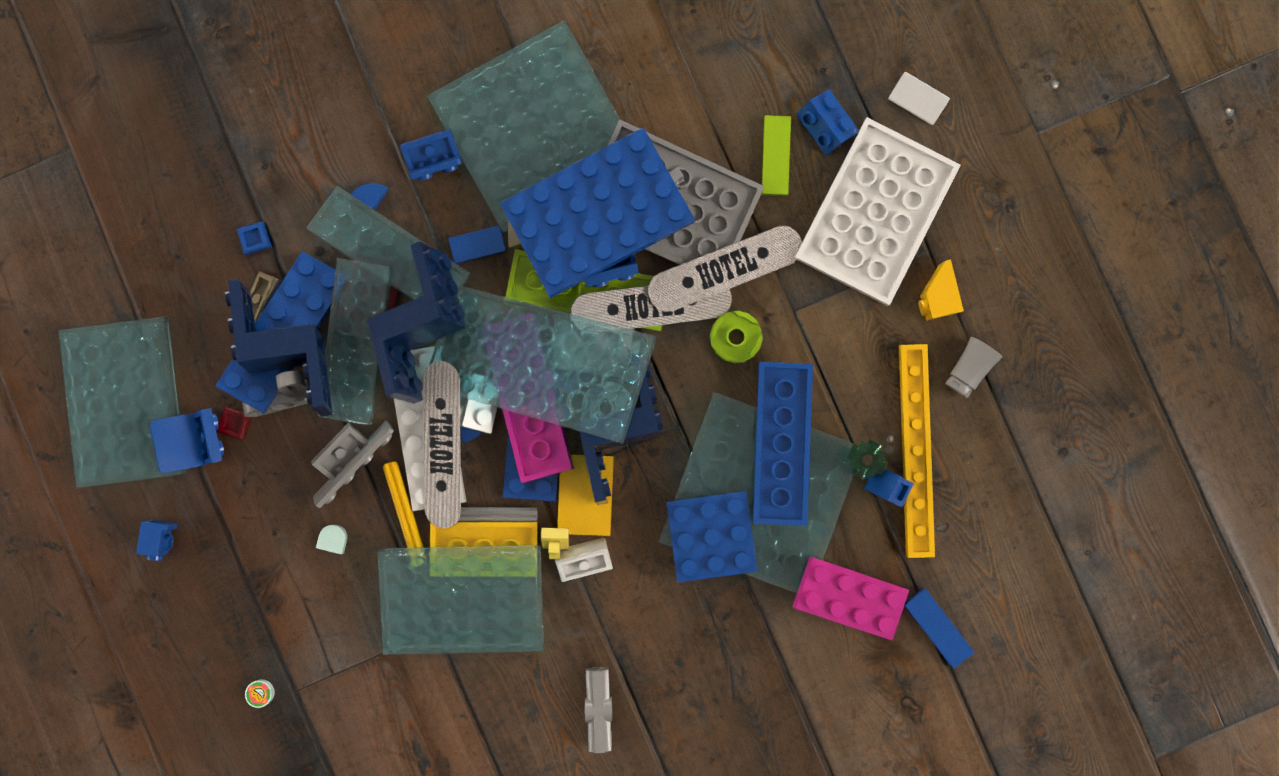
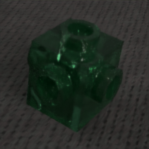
(870, 448)

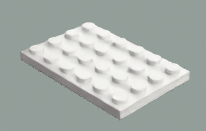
(877, 211)

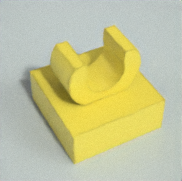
(555, 540)

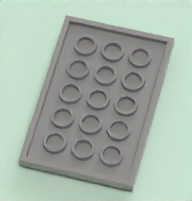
(715, 196)

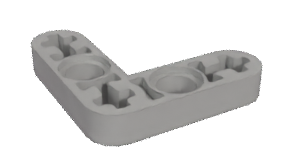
(291, 393)

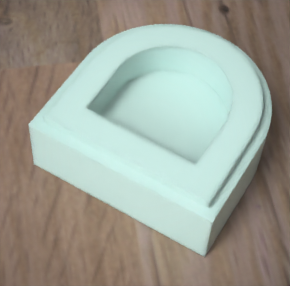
(332, 539)

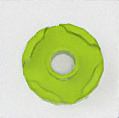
(751, 337)

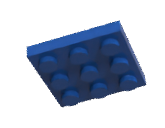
(711, 536)

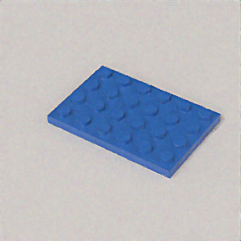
(597, 212)

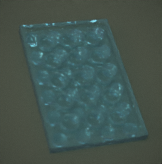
(114, 387)
(461, 599)

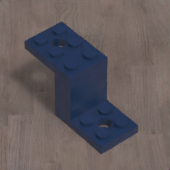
(416, 324)
(278, 347)
(643, 426)

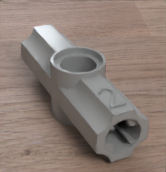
(598, 710)

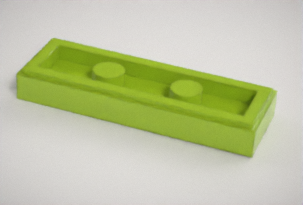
(776, 155)

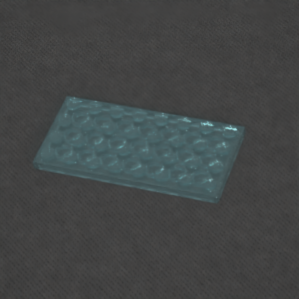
(547, 363)

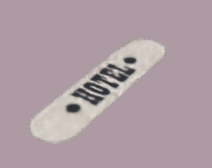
(724, 268)
(633, 308)
(442, 444)

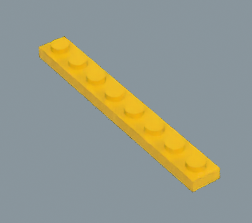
(917, 450)

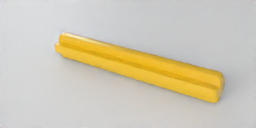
(402, 505)

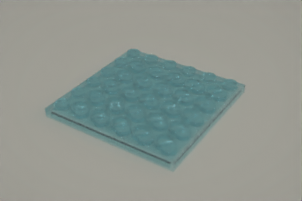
(526, 115)
(725, 462)

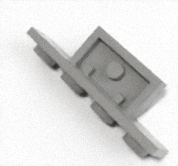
(344, 456)

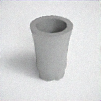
(972, 367)

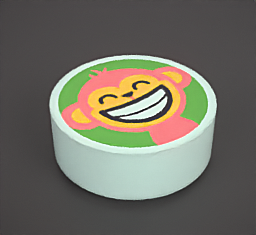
(259, 693)

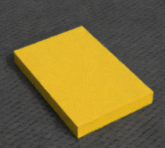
(576, 500)

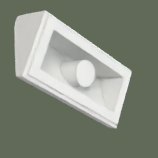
(918, 98)
(584, 560)

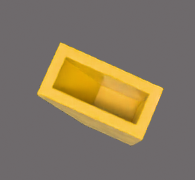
(941, 294)

